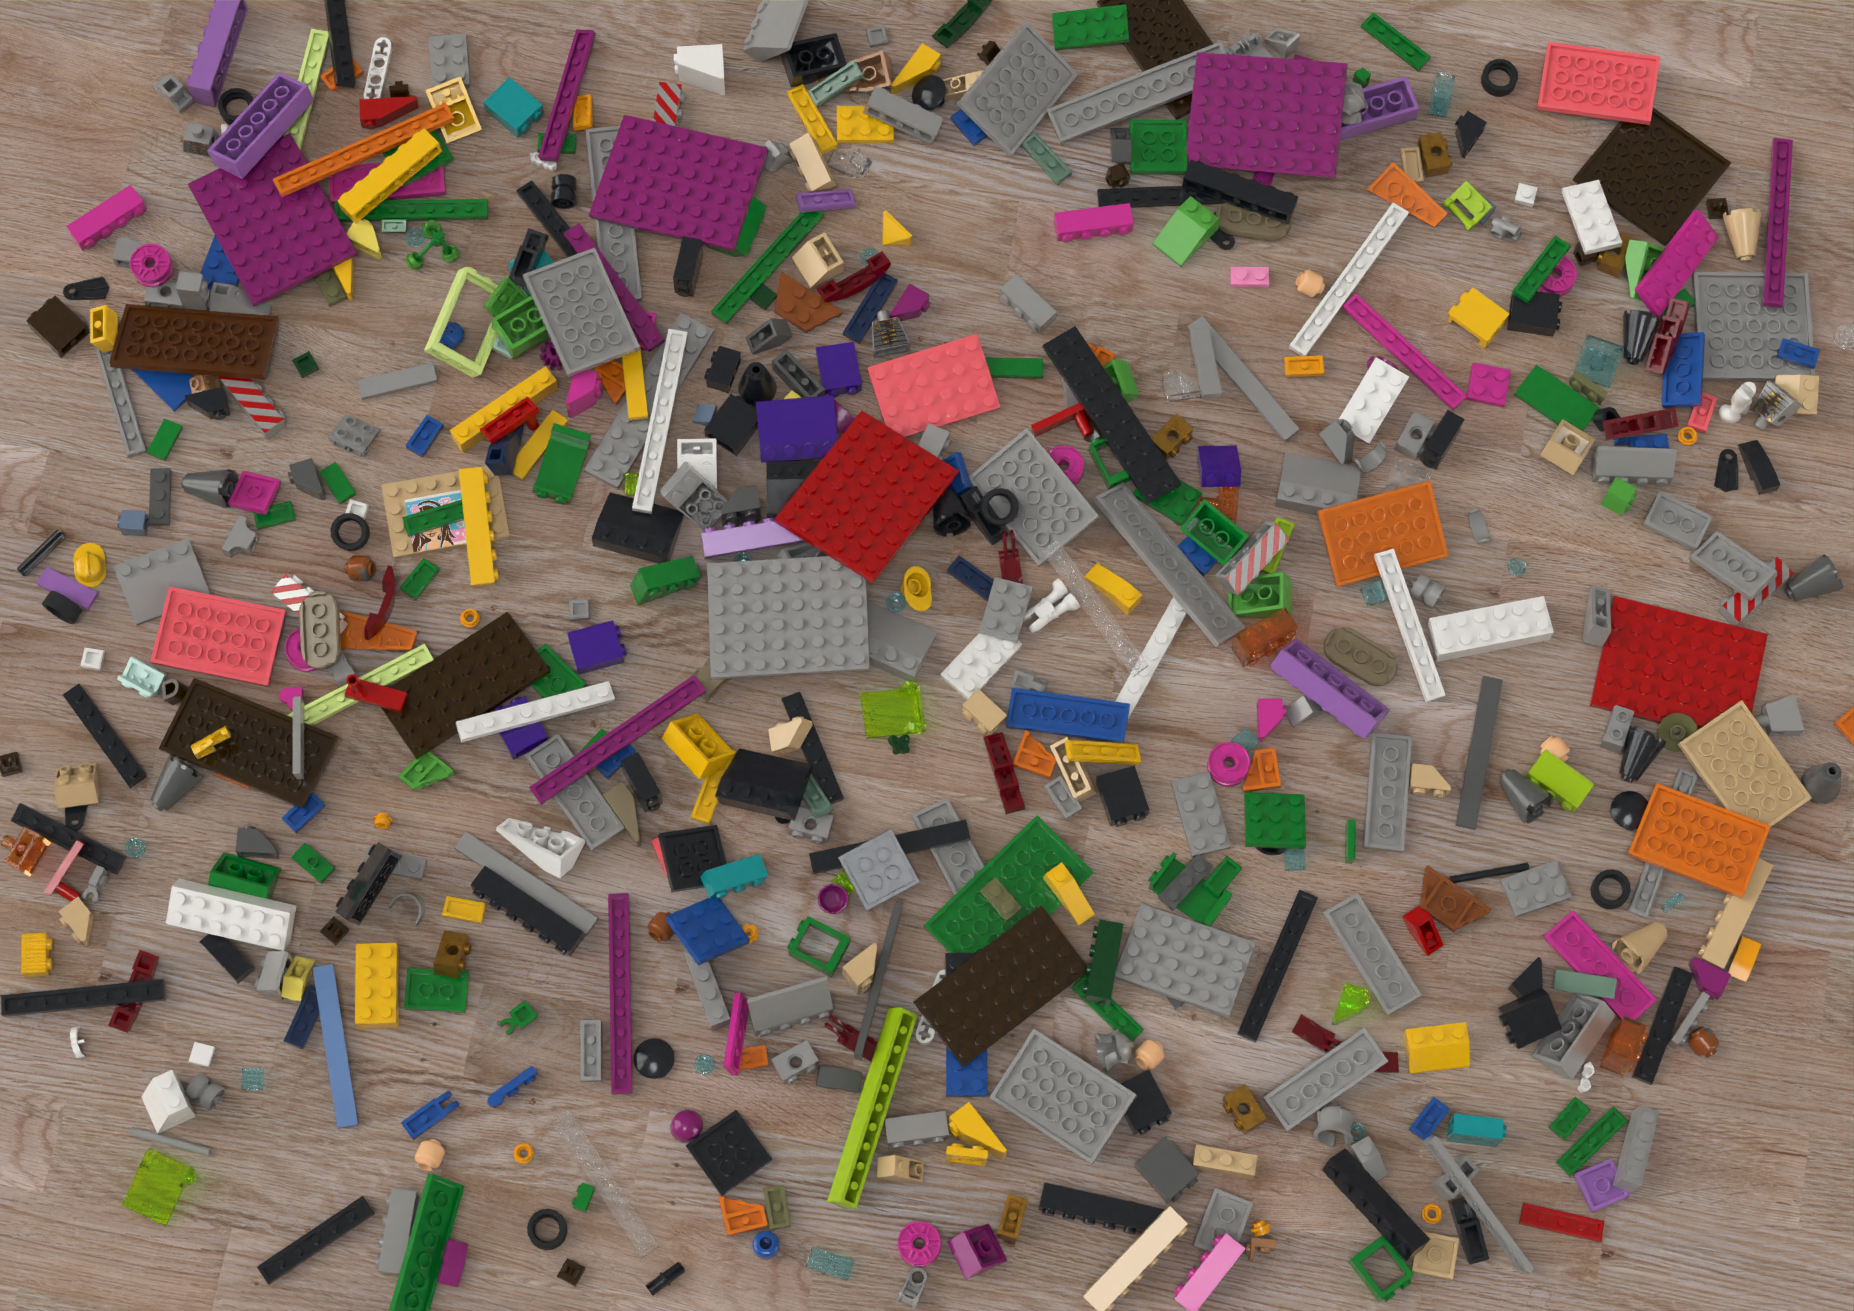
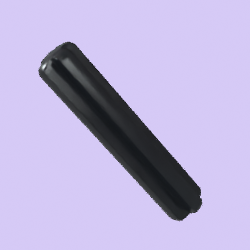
(41, 552)

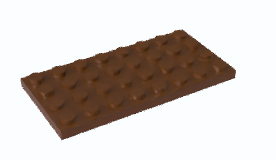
(194, 341)

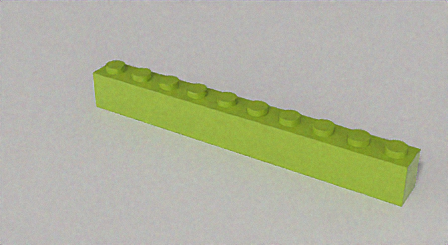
(872, 1108)

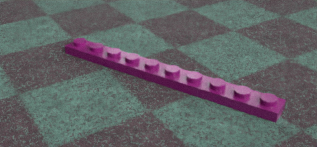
(1777, 223)
(617, 739)
(620, 994)

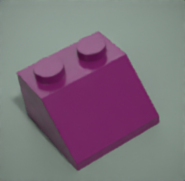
(976, 1251)

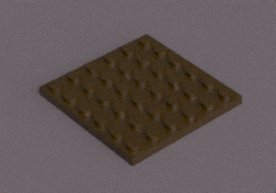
(1654, 173)

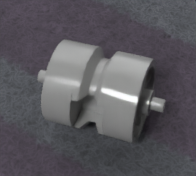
(1430, 592)
(202, 1089)

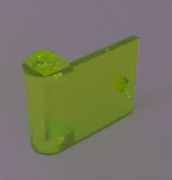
(895, 711)
(158, 1184)

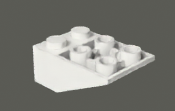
(700, 455)

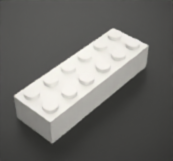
(1489, 629)
(231, 914)

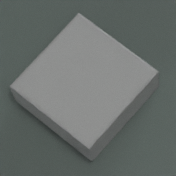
(877, 36)
(579, 610)

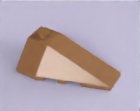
(877, 73)

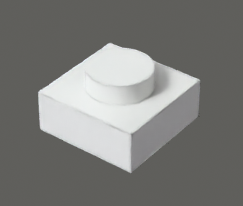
(1525, 195)

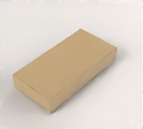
(1412, 163)

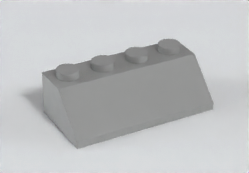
(1634, 465)
(1582, 1026)

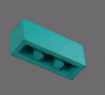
(734, 876)

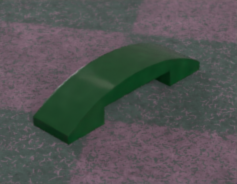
(960, 22)

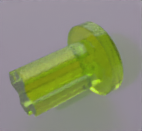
(631, 483)
(843, 881)

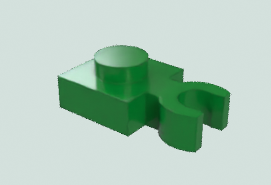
(520, 1016)

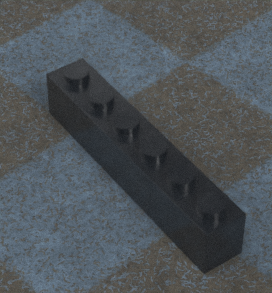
(1240, 191)
(527, 911)
(1375, 1204)
(1097, 1209)

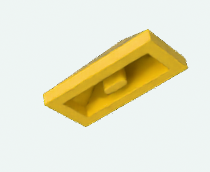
(894, 232)

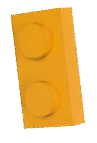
(1303, 366)

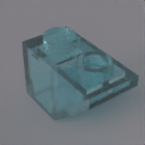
(1441, 94)

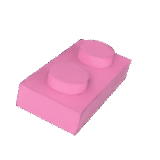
(1249, 277)

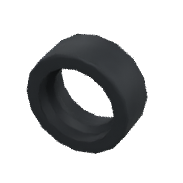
(1504, 65)
(229, 95)
(1013, 504)
(350, 517)
(62, 607)
(1618, 876)
(545, 1213)

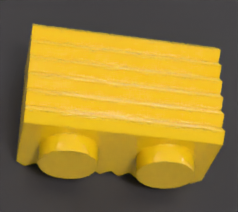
(103, 328)
(35, 954)

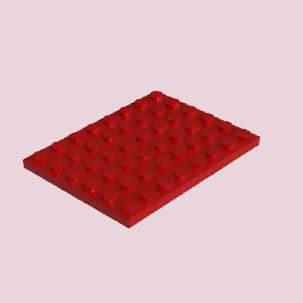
(866, 496)
(1675, 664)

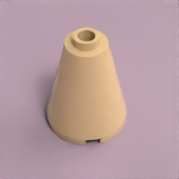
(1743, 232)
(1640, 946)

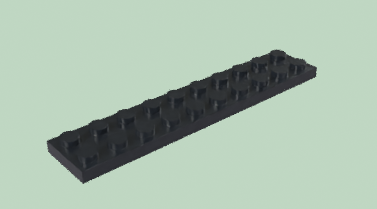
(1111, 415)

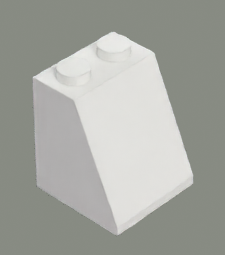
(701, 67)
(167, 1102)

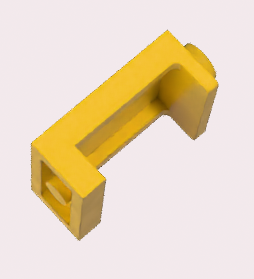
(1478, 316)

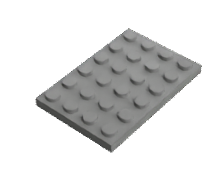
(1017, 88)
(581, 312)
(1046, 497)
(1184, 960)
(1063, 1096)

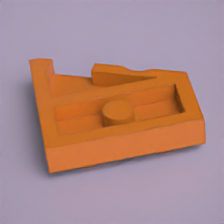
(612, 379)
(1033, 757)
(1263, 771)
(742, 1216)

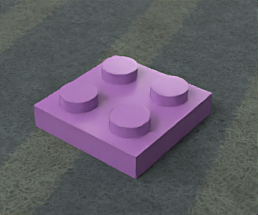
(1598, 1187)

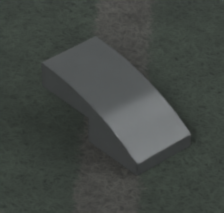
(839, 1078)

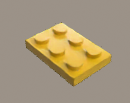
(858, 127)

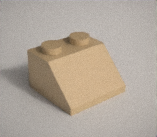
(1803, 389)
(1567, 447)
(861, 970)

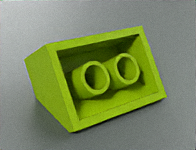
(1560, 780)

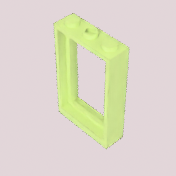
(444, 353)

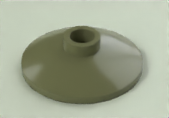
(1669, 723)

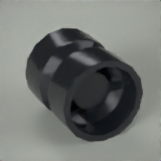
(563, 191)

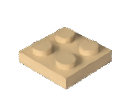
(1437, 1257)

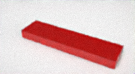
(1561, 1222)

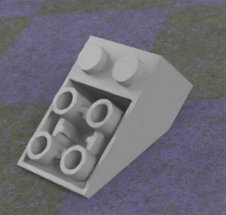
(694, 496)

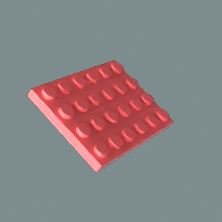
(1598, 83)
(934, 386)
(218, 636)

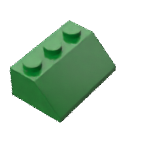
(749, 229)
(1214, 532)
(244, 876)

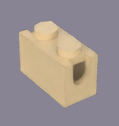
(983, 713)

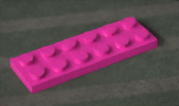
(429, 185)
(1676, 263)
(1590, 955)

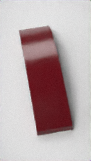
(856, 282)
(377, 621)
(143, 970)

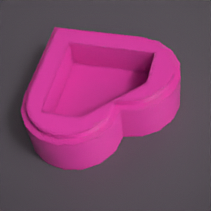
(287, 694)

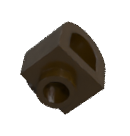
(1117, 176)
(1583, 259)
(173, 691)

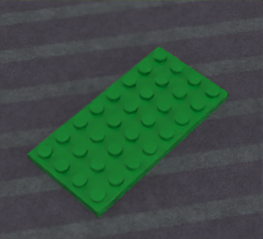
(971, 922)

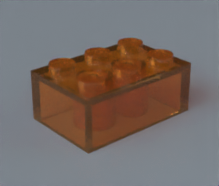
(1264, 638)
(1624, 1046)

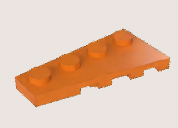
(1399, 188)
(388, 638)

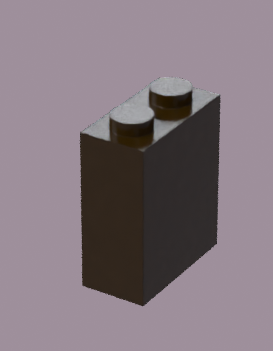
(57, 326)

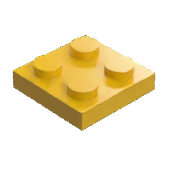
(958, 1154)

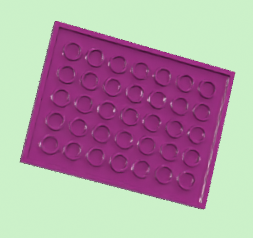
(1266, 114)
(678, 182)
(271, 237)

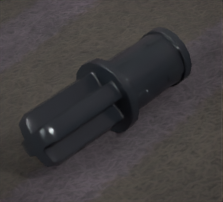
(665, 1278)

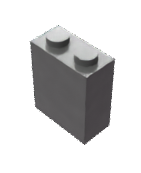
(1167, 1170)

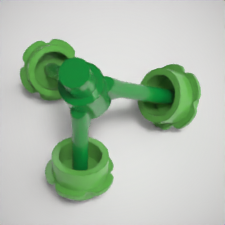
(432, 230)

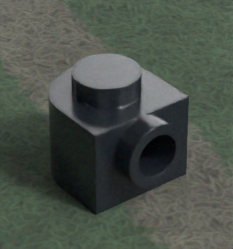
(1604, 414)

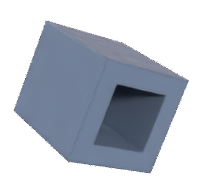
(133, 523)

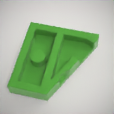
(504, 297)
(425, 771)

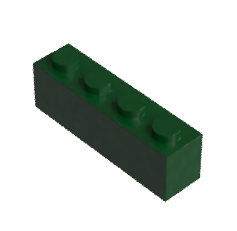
(1104, 962)

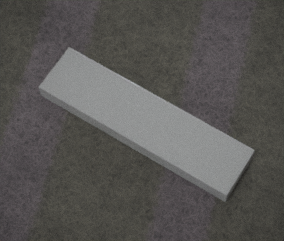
(1205, 363)
(397, 381)
(298, 737)

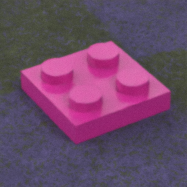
(1488, 384)
(254, 492)

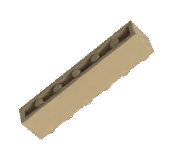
(1733, 919)
(1135, 1259)

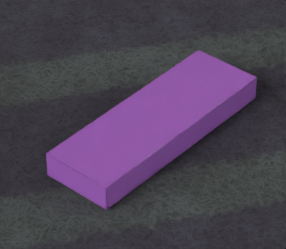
(825, 200)
(76, 592)

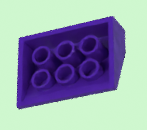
(796, 428)

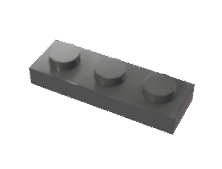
(160, 497)
(1185, 882)

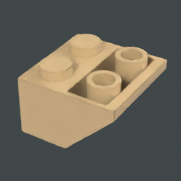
(818, 261)
(76, 785)

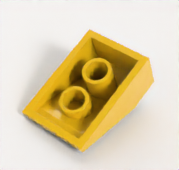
(973, 1130)

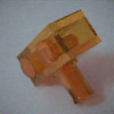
(1225, 501)
(25, 851)

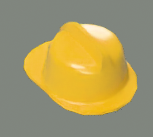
(89, 565)
(917, 588)

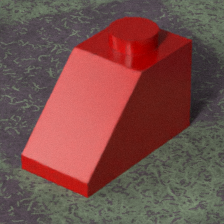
(1423, 930)

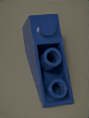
(503, 453)

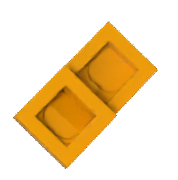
(1744, 958)

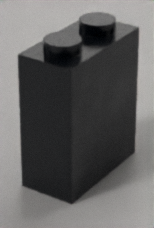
(688, 266)
(1537, 316)
(733, 424)
(1441, 440)
(641, 782)
(1122, 796)
(1529, 1018)
(1149, 1105)

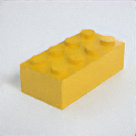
(377, 986)

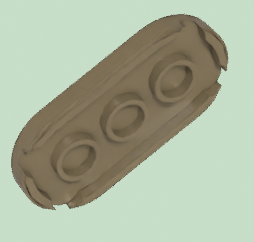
(1245, 223)
(320, 630)
(1360, 656)

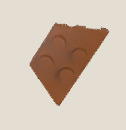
(802, 306)
(1449, 902)

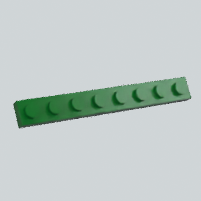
(424, 210)
(766, 265)

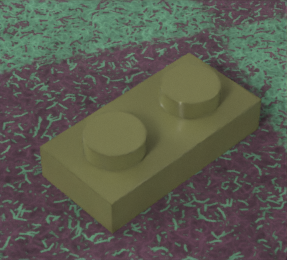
(330, 287)
(1586, 386)
(1000, 899)
(776, 1207)

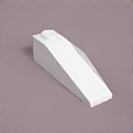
(548, 849)

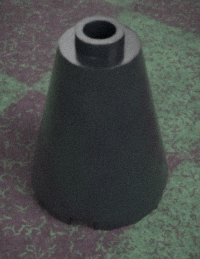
(1638, 334)
(756, 384)
(950, 514)
(1639, 753)

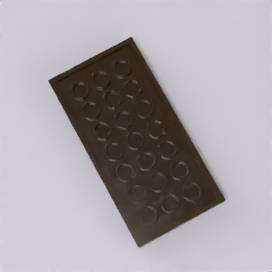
(1160, 34)
(465, 683)
(259, 744)
(1001, 986)

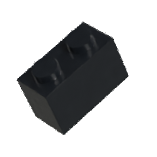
(723, 369)

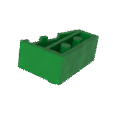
(664, 579)

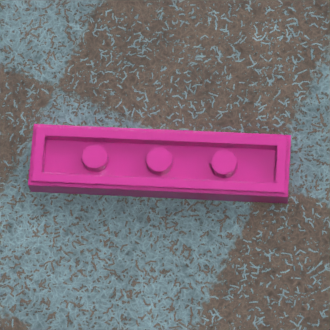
(736, 1034)

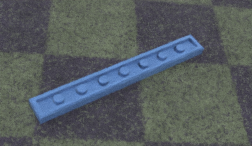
(335, 1046)

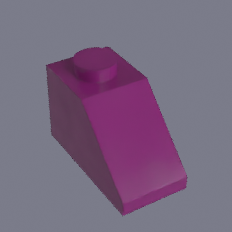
(911, 304)
(1709, 978)

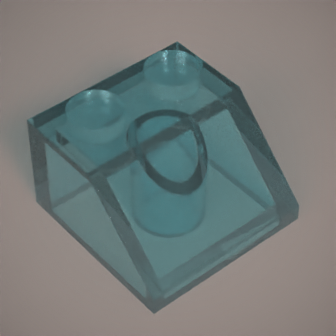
(1598, 360)

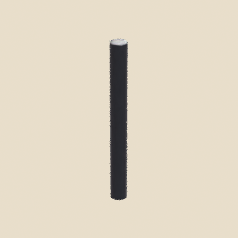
(1489, 873)

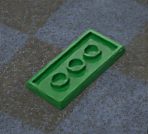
(1555, 399)

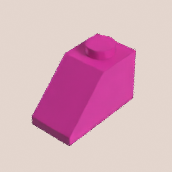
(1269, 716)

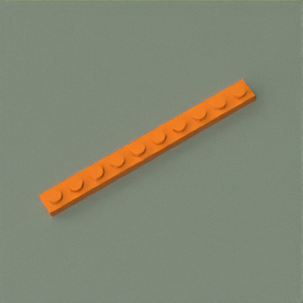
(362, 150)

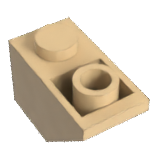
(789, 736)
(1427, 780)
(79, 919)
(900, 1169)

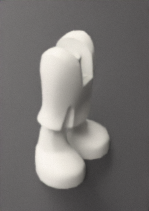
(1739, 405)
(1045, 609)

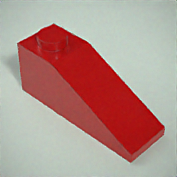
(382, 111)

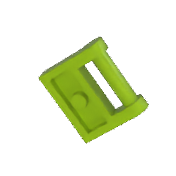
(1472, 201)

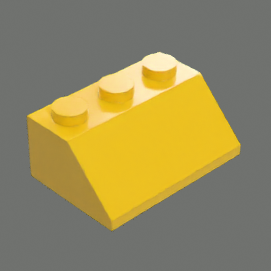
(697, 745)
(1437, 1047)

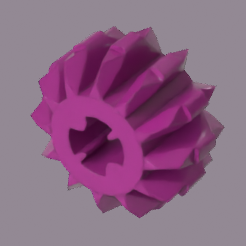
(548, 356)

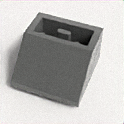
(742, 507)

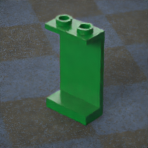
(561, 464)
(1200, 903)

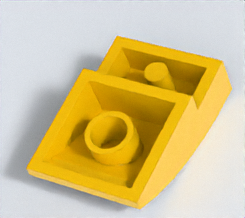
(458, 101)

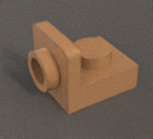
(204, 382)
(1264, 1246)

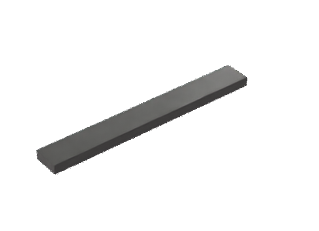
(1479, 753)
(878, 980)

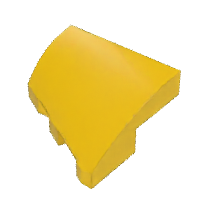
(206, 745)

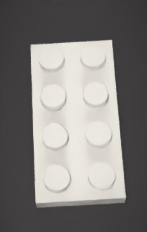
(1591, 217)
(1374, 399)
(978, 663)

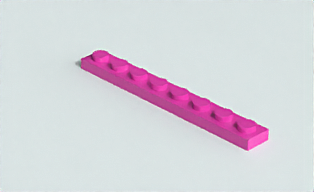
(1404, 352)

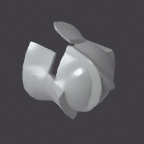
(1353, 102)
(1113, 1049)
(1335, 1119)

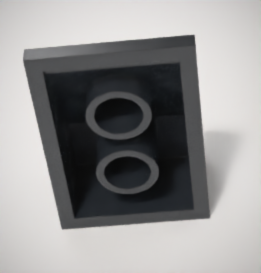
(813, 59)

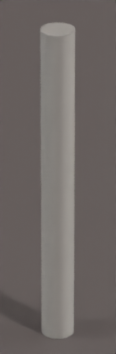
(170, 1141)

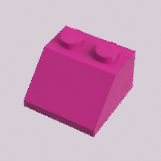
(583, 392)

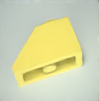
(364, 238)
(297, 978)

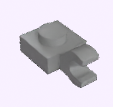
(1025, 680)
(98, 879)

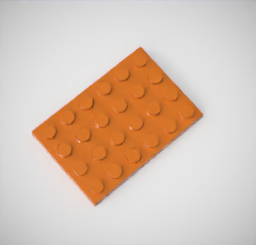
(1394, 519)
(1699, 840)

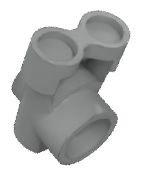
(1503, 226)

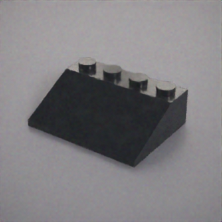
(783, 481)
(635, 532)
(764, 784)
(368, 883)

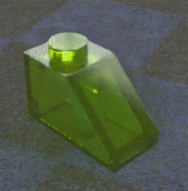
(1351, 1003)

